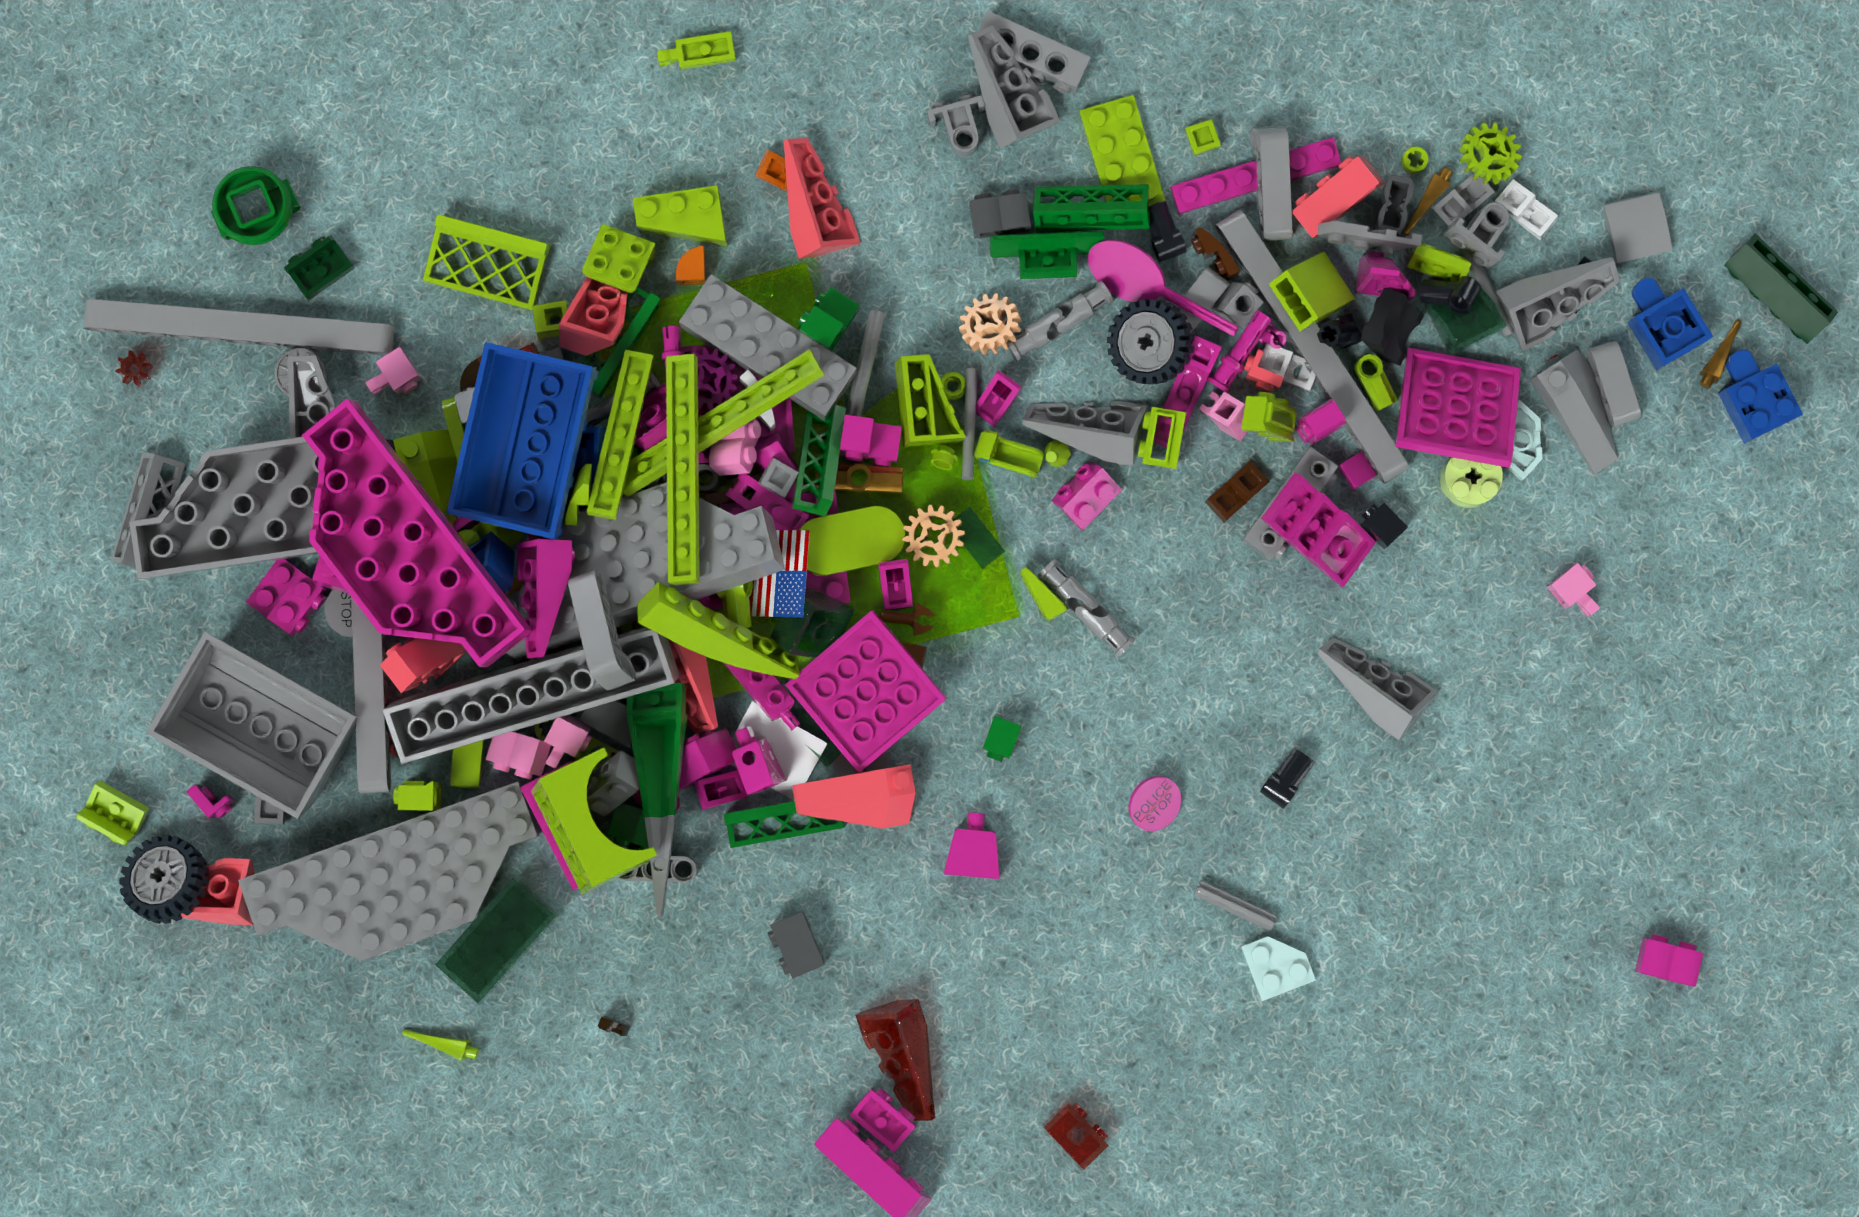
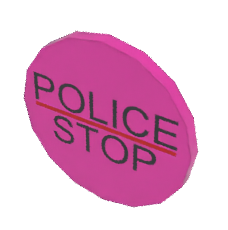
(1154, 803)

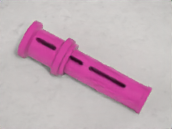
(1233, 362)

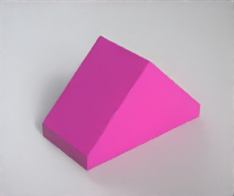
(997, 398)
(895, 584)
(720, 789)

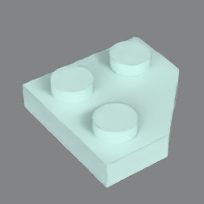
(1527, 444)
(1276, 967)

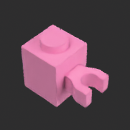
(396, 372)
(1226, 414)
(1573, 587)
(566, 736)

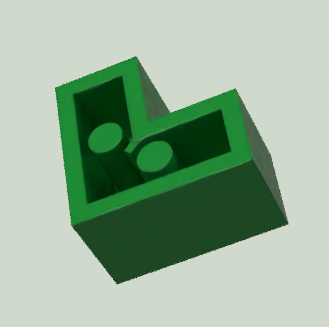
(828, 318)
(629, 826)

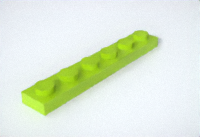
(620, 435)

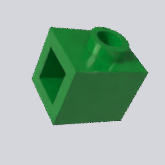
(1001, 739)

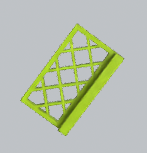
(490, 237)

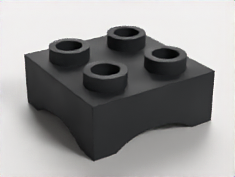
(1390, 326)

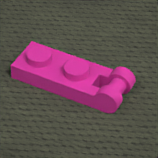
(779, 508)

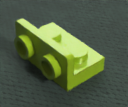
(1438, 263)

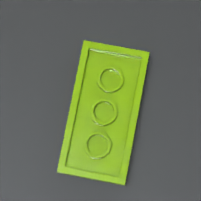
(1121, 147)

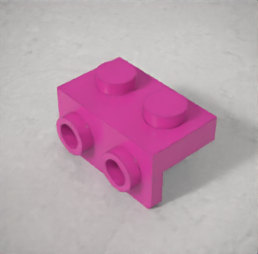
(1086, 494)
(884, 1119)

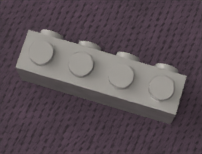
(1319, 473)

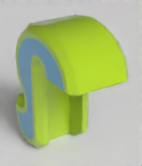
(1008, 455)

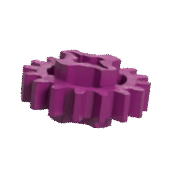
(712, 388)

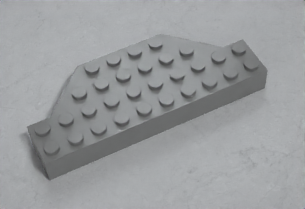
(233, 511)
(634, 557)
(394, 881)

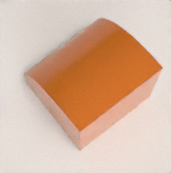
(692, 267)

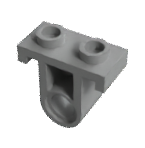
(958, 121)
(1480, 234)

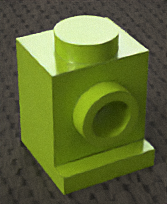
(543, 316)

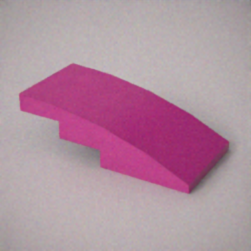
(1318, 529)

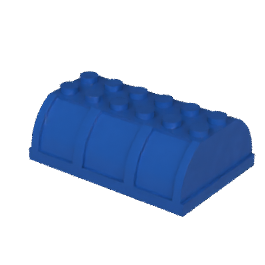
(522, 440)

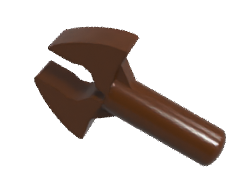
(908, 618)

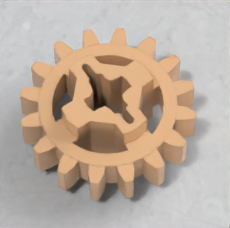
(986, 315)
(940, 547)

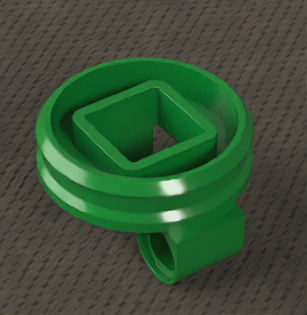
(263, 229)

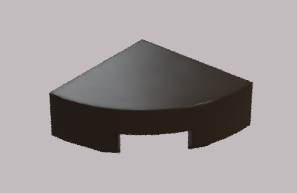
(469, 375)
(608, 1024)

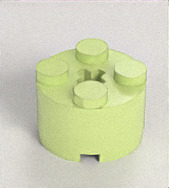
(1461, 490)

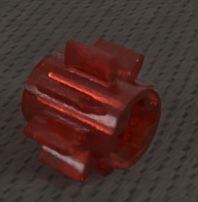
(129, 374)

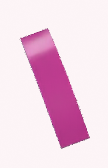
(1187, 386)

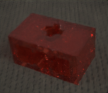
(1083, 1150)

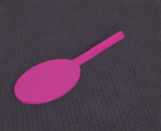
(1136, 276)

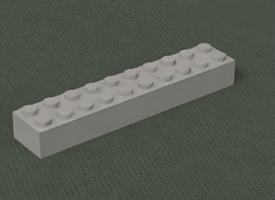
(521, 696)

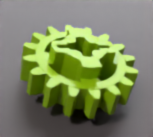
(1477, 156)

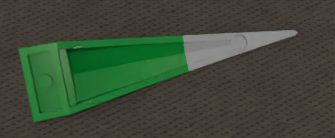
(657, 735)

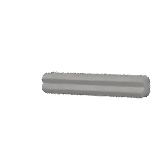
(1235, 905)

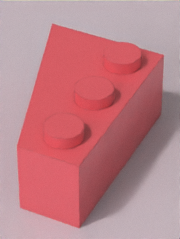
(1337, 194)
(420, 660)

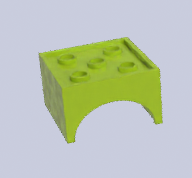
(586, 850)

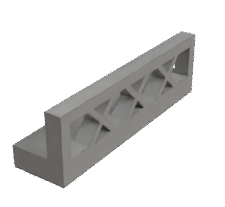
(141, 501)

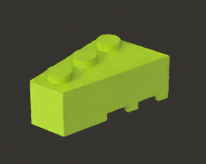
(683, 214)
(923, 404)

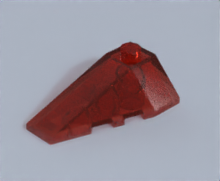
(902, 1042)

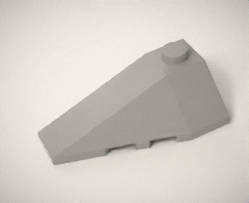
(1010, 96)
(1547, 300)
(308, 394)
(1575, 403)
(1102, 432)
(1387, 697)

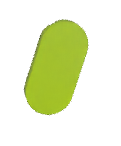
(853, 540)

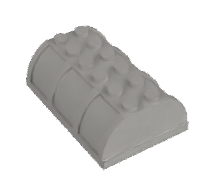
(253, 726)

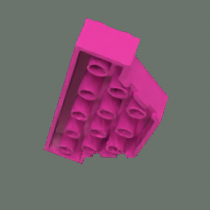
(398, 547)

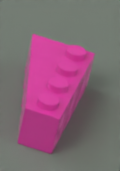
(872, 1171)

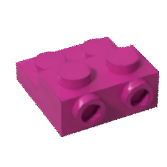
(287, 597)

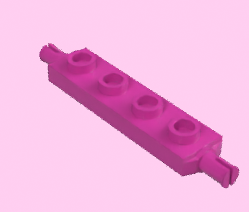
(767, 694)

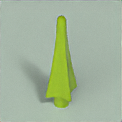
(456, 1048)

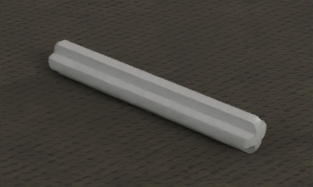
(865, 363)

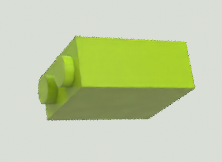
(1311, 291)

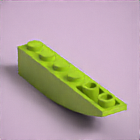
(712, 633)

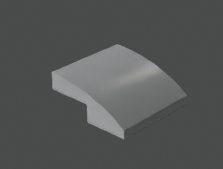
(1637, 227)

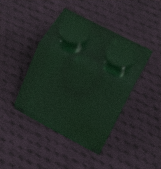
(1466, 330)
(820, 627)

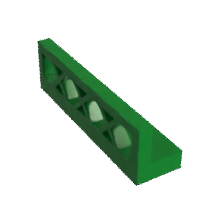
(1090, 212)
(626, 342)
(829, 460)
(768, 812)

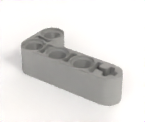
(1273, 181)
(598, 631)

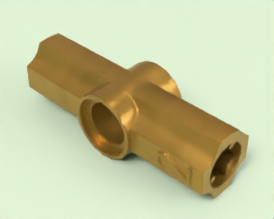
(879, 478)

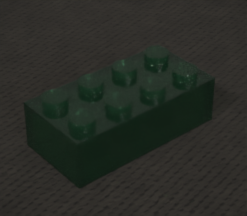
(497, 940)

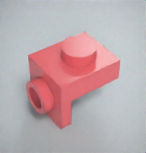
(1264, 379)

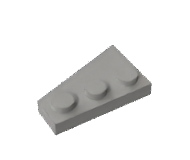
(1359, 236)

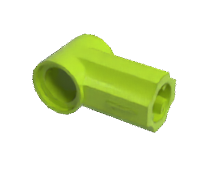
(1377, 385)
(736, 603)

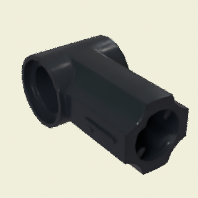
(1165, 239)
(1456, 295)
(1340, 332)
(1283, 783)

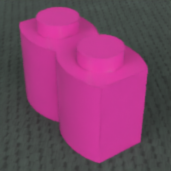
(1320, 422)
(1669, 962)

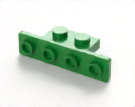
(1045, 254)

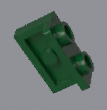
(318, 266)

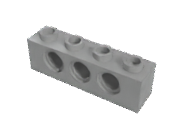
(1048, 50)

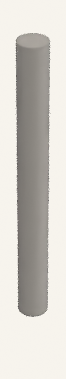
(1485, 284)
(969, 424)

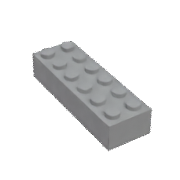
(763, 343)

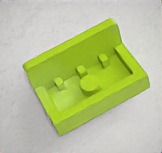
(113, 813)

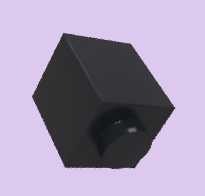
(1383, 524)

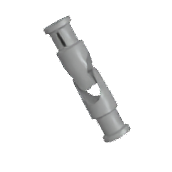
(1078, 310)
(1102, 624)

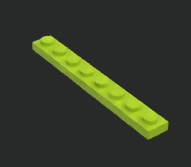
(729, 416)
(682, 469)

